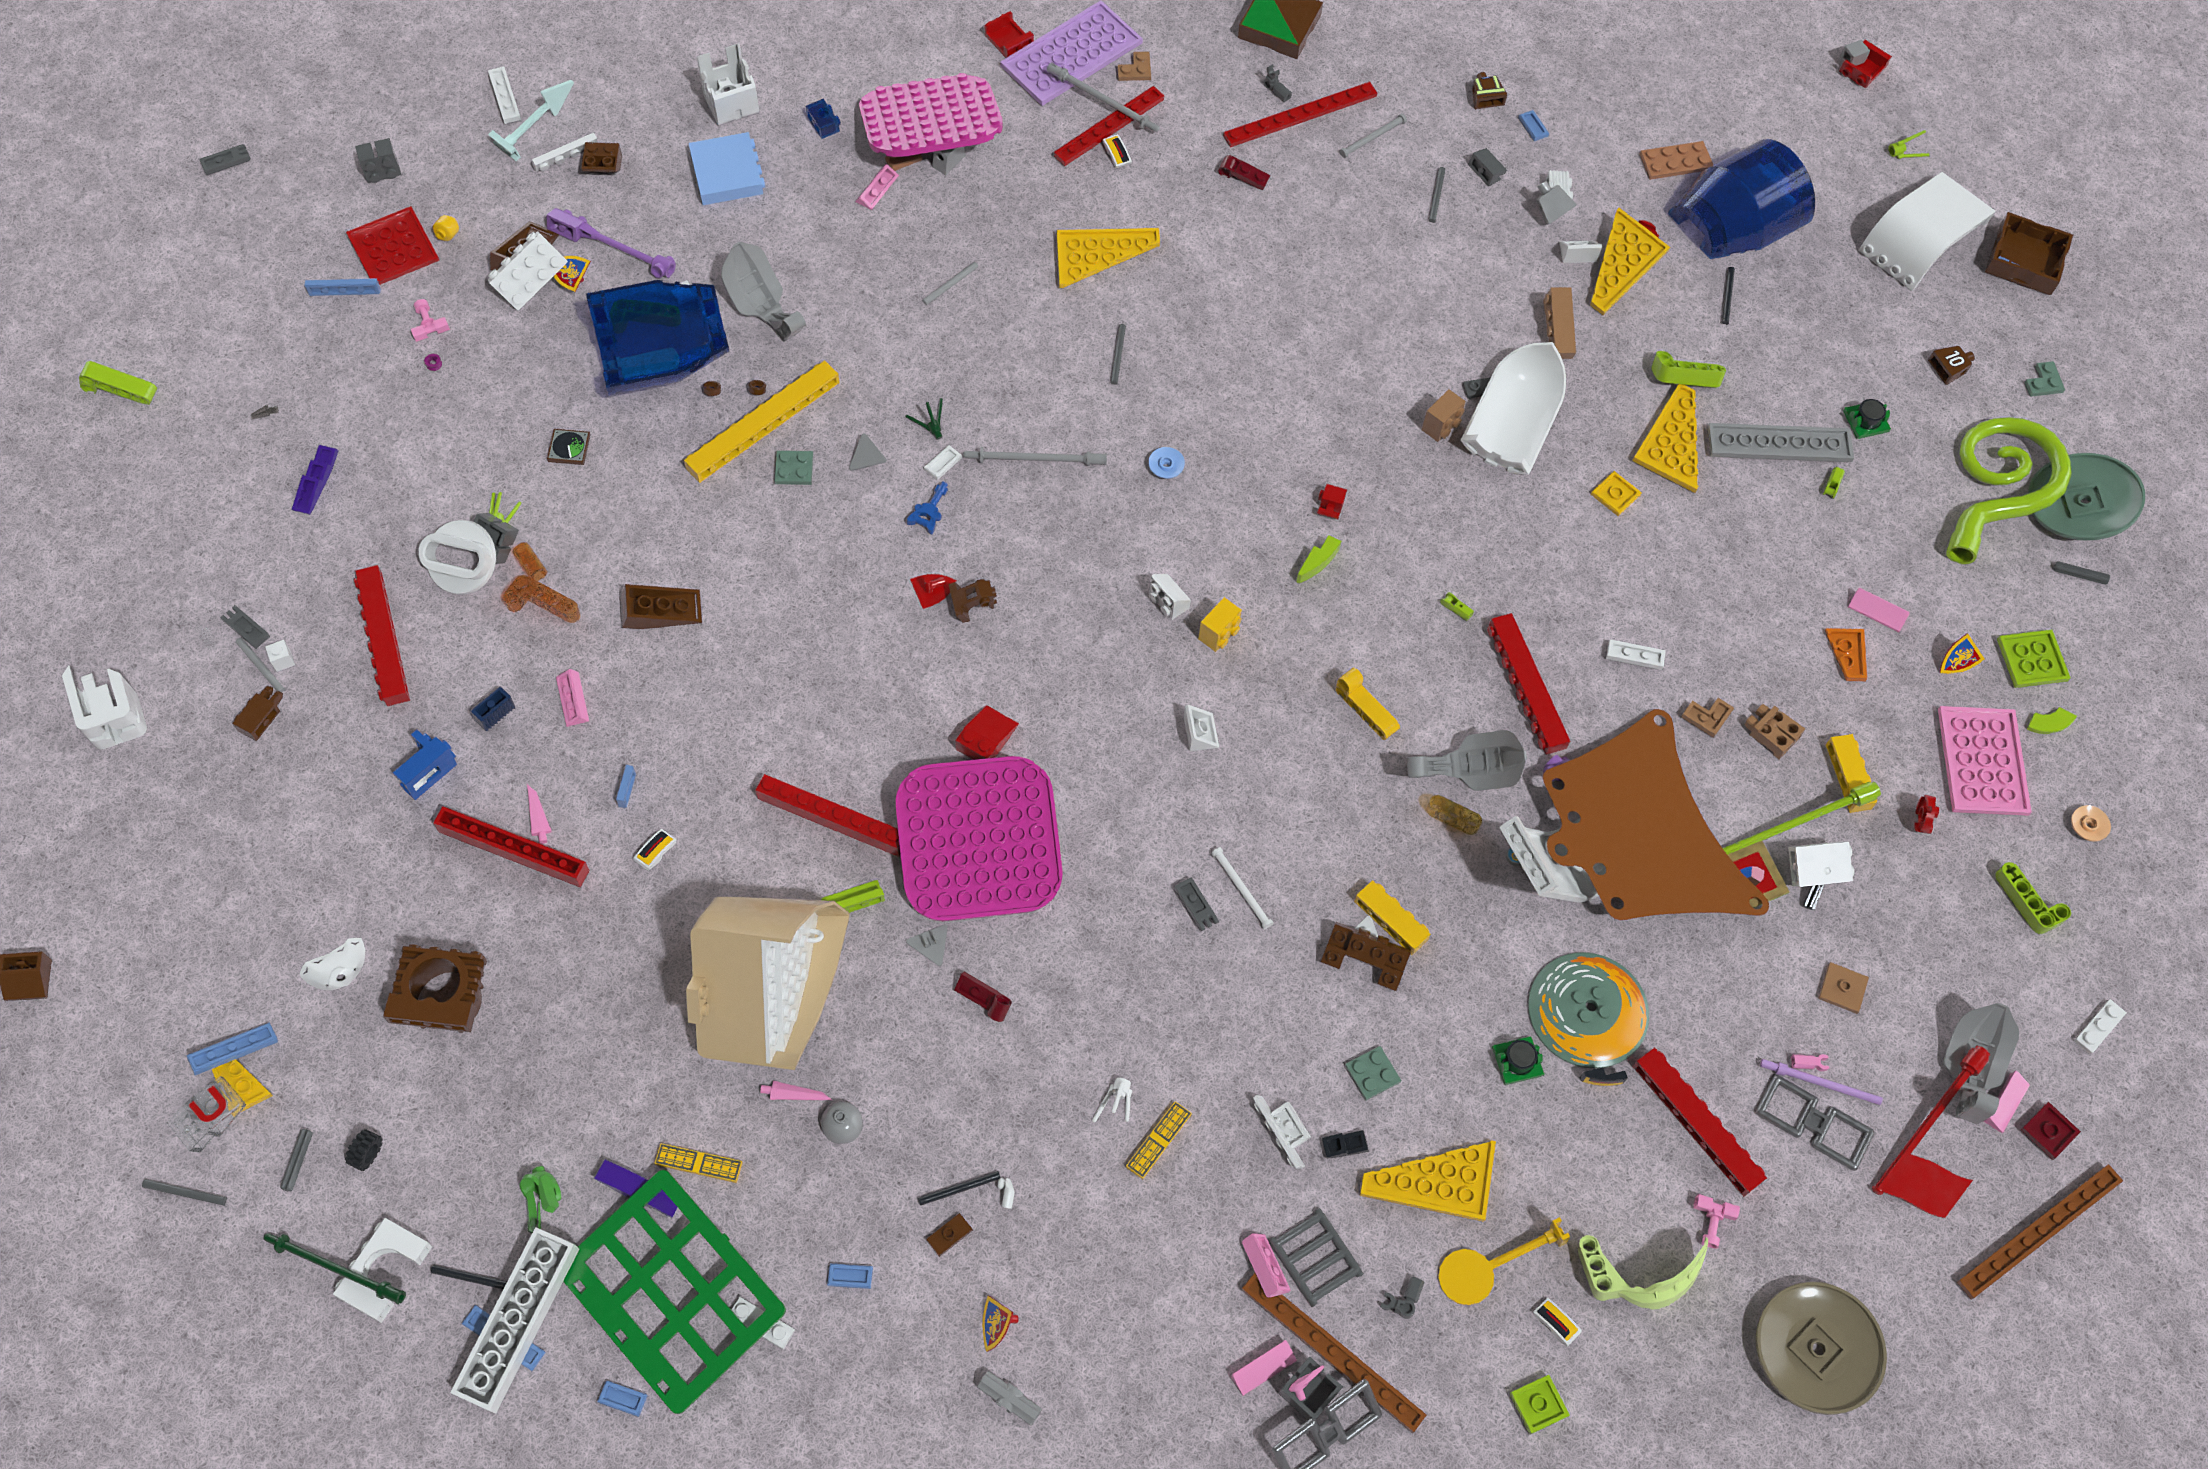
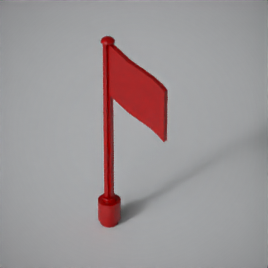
(1919, 1179)

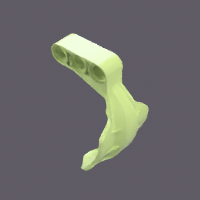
(1653, 1297)

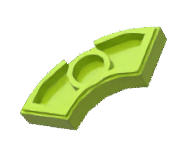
(2052, 722)

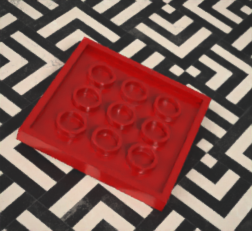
(392, 246)

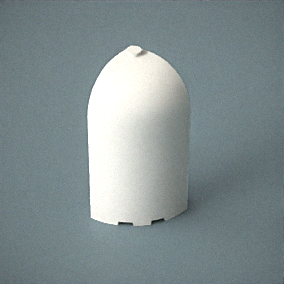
(1518, 408)

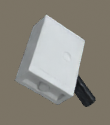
(1820, 865)

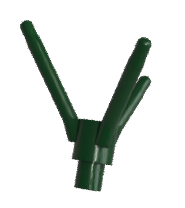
(934, 425)

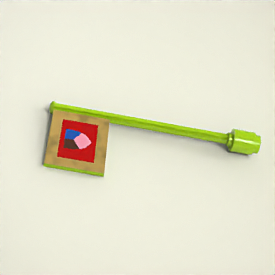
(1754, 859)

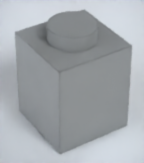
(1855, 52)

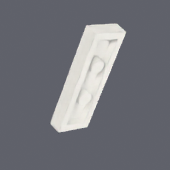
(1635, 654)
(2100, 1026)
(748, 1313)

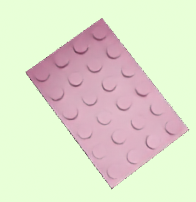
(1984, 761)

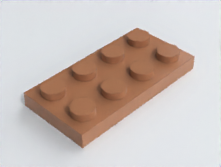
(1676, 160)

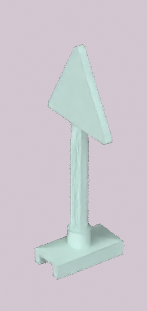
(554, 99)

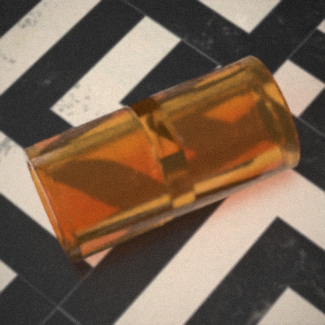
(529, 561)

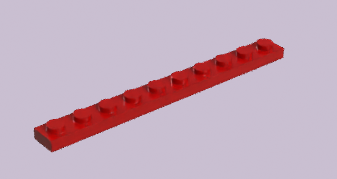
(1300, 114)

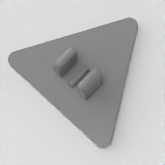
(866, 454)
(931, 943)

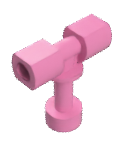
(428, 324)
(1715, 1213)

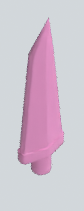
(538, 820)
(784, 1091)

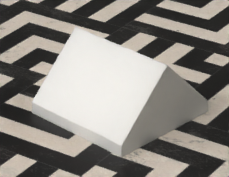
(1579, 251)
(1200, 729)

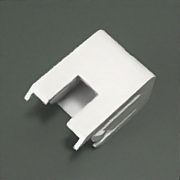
(741, 94)
(96, 714)

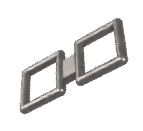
(1815, 1122)
(1331, 1429)

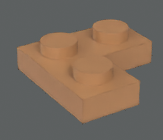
(1138, 70)
(1706, 720)

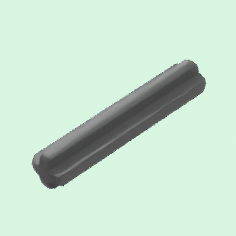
(2081, 572)
(296, 1160)

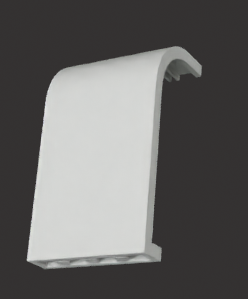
(1923, 228)
(1546, 875)

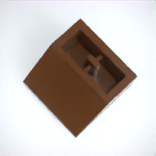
(601, 157)
(24, 975)

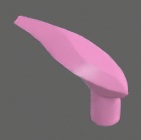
(1302, 1382)

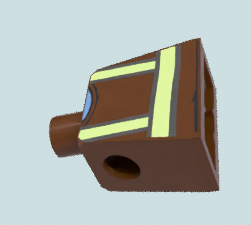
(1488, 92)

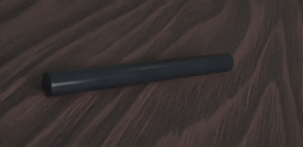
(1728, 295)
(959, 1188)
(469, 1277)

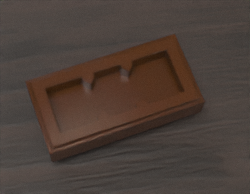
(949, 1235)

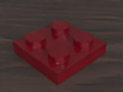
(2050, 1130)

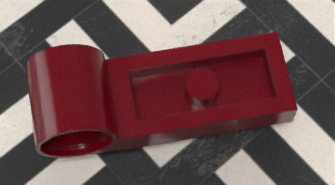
(1243, 171)
(984, 995)

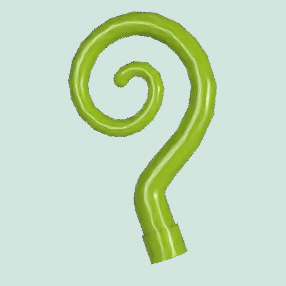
(1966, 538)

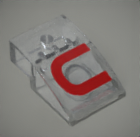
(206, 1115)

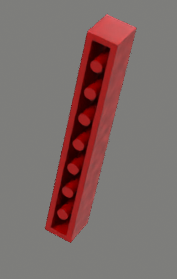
(382, 636)
(1528, 684)
(829, 814)
(511, 846)
(1699, 1121)

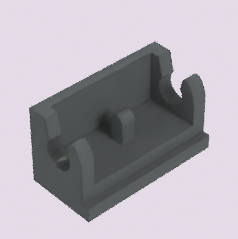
(1486, 166)

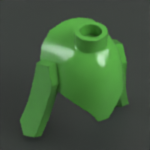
(548, 1190)

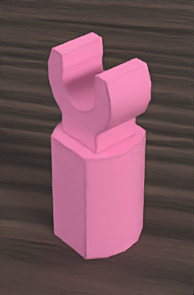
(1809, 1062)

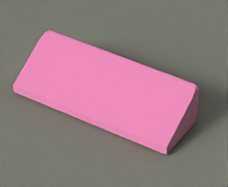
(880, 182)
(1878, 609)
(574, 696)
(2008, 1101)
(1265, 1265)
(1263, 1368)

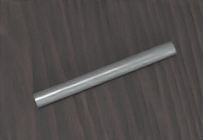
(950, 283)
(260, 665)

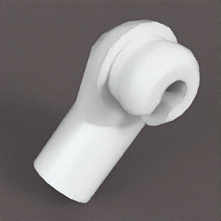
(1008, 1196)

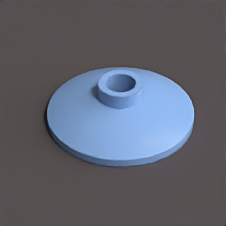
(1168, 456)

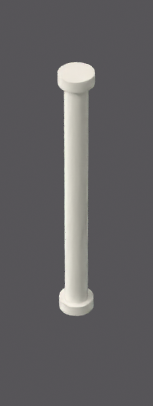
(1242, 888)

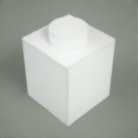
(280, 655)

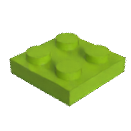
(1539, 1404)

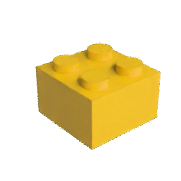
(1220, 624)

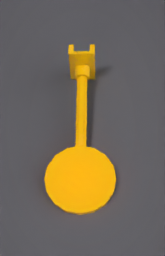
(1469, 1276)

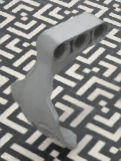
(757, 290)
(1482, 761)
(1997, 1033)

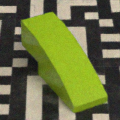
(1319, 559)

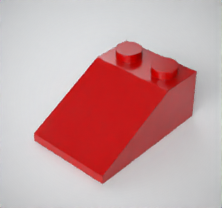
(985, 734)

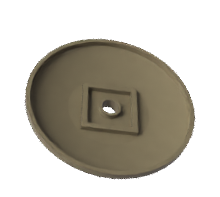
(1850, 1340)

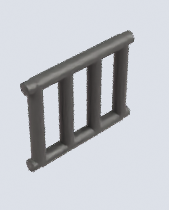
(1301, 1279)

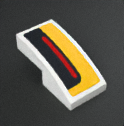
(1117, 150)
(654, 848)
(1557, 1321)

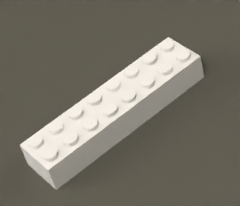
(515, 1320)

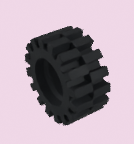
(363, 1150)

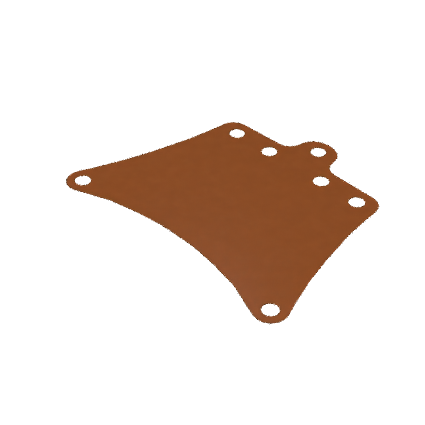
(1644, 829)

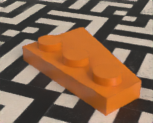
(1849, 651)

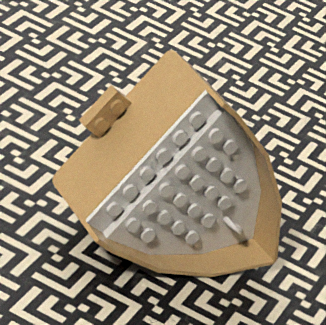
(762, 976)

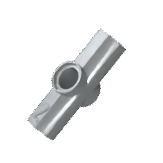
(1009, 1397)

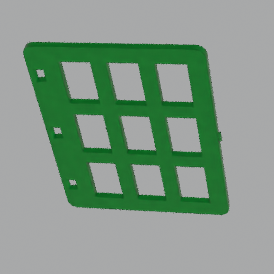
(612, 1317)

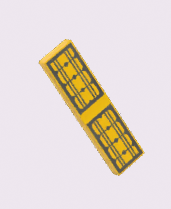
(1158, 1140)
(698, 1163)

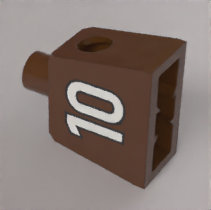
(1951, 363)

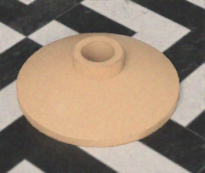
(2095, 818)

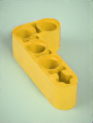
(1366, 706)

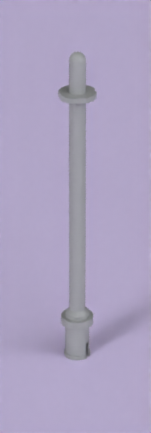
(1063, 75)
(1088, 458)

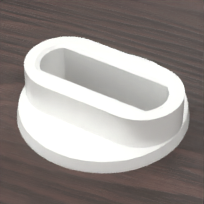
(463, 535)

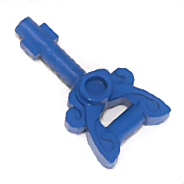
(929, 510)

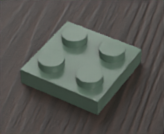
(794, 467)
(1373, 1073)

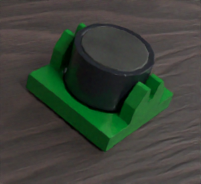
(1868, 415)
(1518, 1057)

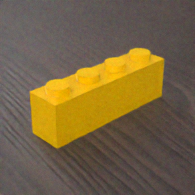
(1849, 767)
(1392, 917)

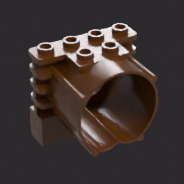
(420, 966)

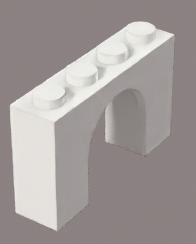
(386, 1239)

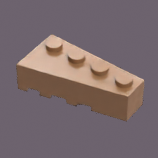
(1560, 320)

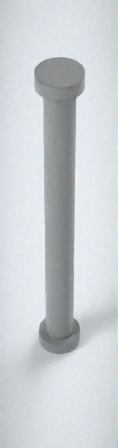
(1345, 151)

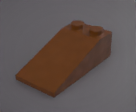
(507, 247)
(659, 606)

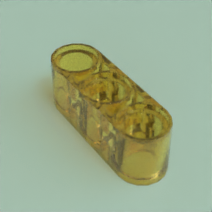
(1444, 815)

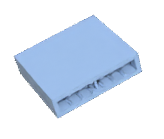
(726, 168)

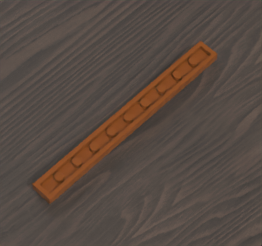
(2039, 1232)
(1336, 1354)

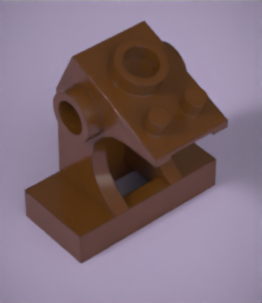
(962, 604)

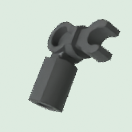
(1272, 83)
(1405, 1308)

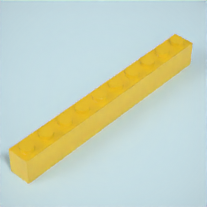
(761, 421)

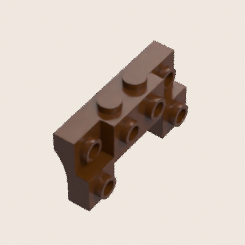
(1369, 949)

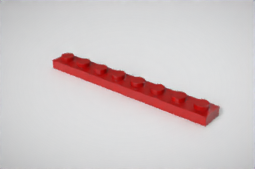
(1107, 127)

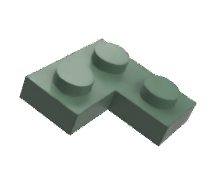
(2047, 383)

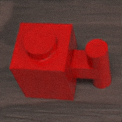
(1332, 501)

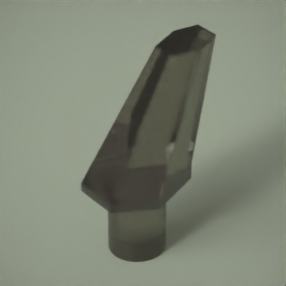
(265, 411)

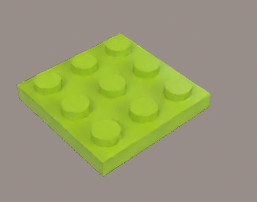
(2033, 658)

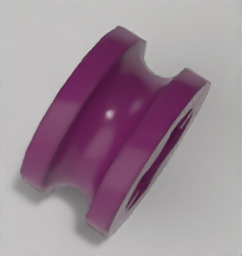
(433, 367)

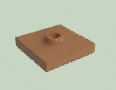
(1843, 988)

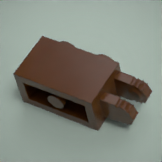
(258, 713)

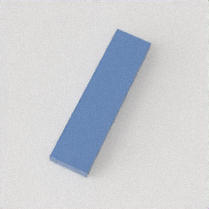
(342, 287)
(232, 1049)
(476, 1321)

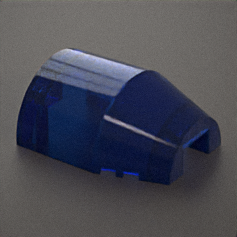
(1748, 199)
(656, 333)

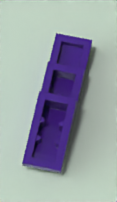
(315, 479)
(629, 1183)

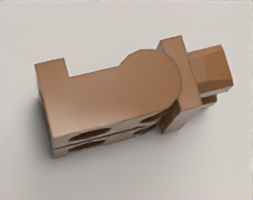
(1774, 730)

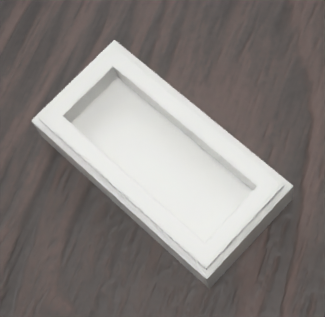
(943, 462)

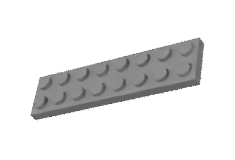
(1780, 442)

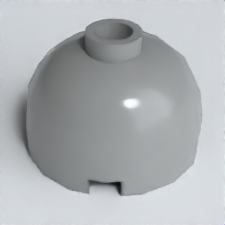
(842, 1122)

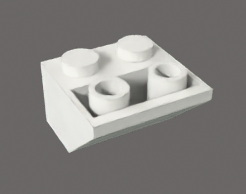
(1168, 595)

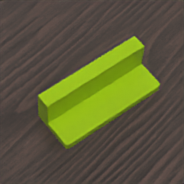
(858, 897)

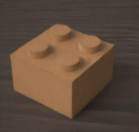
(1443, 416)

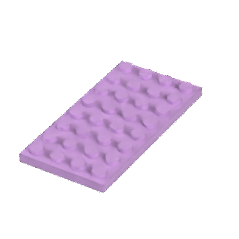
(1079, 45)

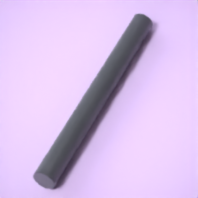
(1437, 193)
(1118, 354)
(185, 1192)

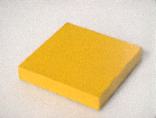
(1616, 493)

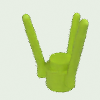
(1898, 148)
(494, 511)

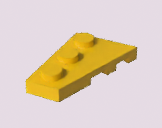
(243, 1083)

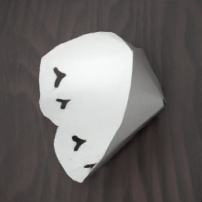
(335, 964)

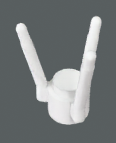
(1120, 1090)

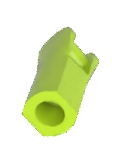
(1834, 481)
(1459, 608)

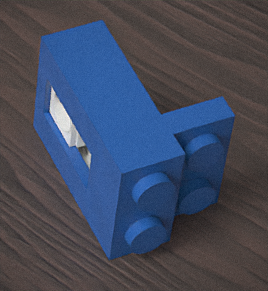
(426, 765)

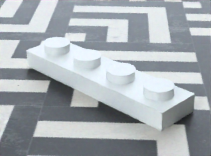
(504, 95)
(560, 154)

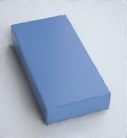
(1533, 125)
(626, 786)
(850, 1276)
(622, 1398)

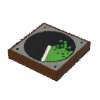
(568, 446)

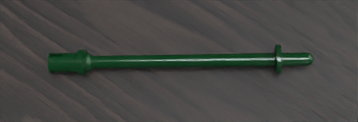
(382, 1289)

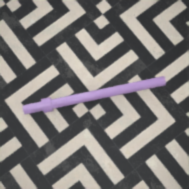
(1783, 1069)

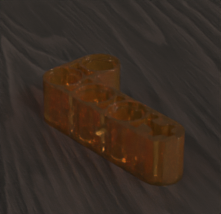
(545, 601)

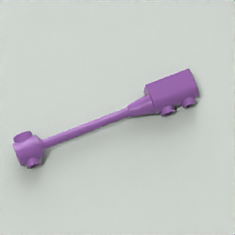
(576, 227)

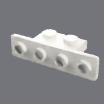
(1287, 1128)

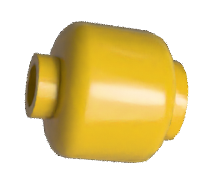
(445, 228)

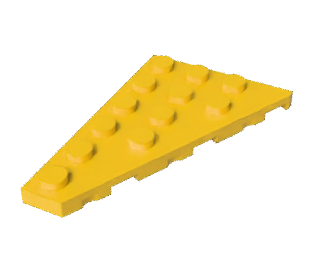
(1094, 250)
(1627, 258)
(1672, 441)
(1445, 1183)

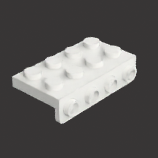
(526, 270)

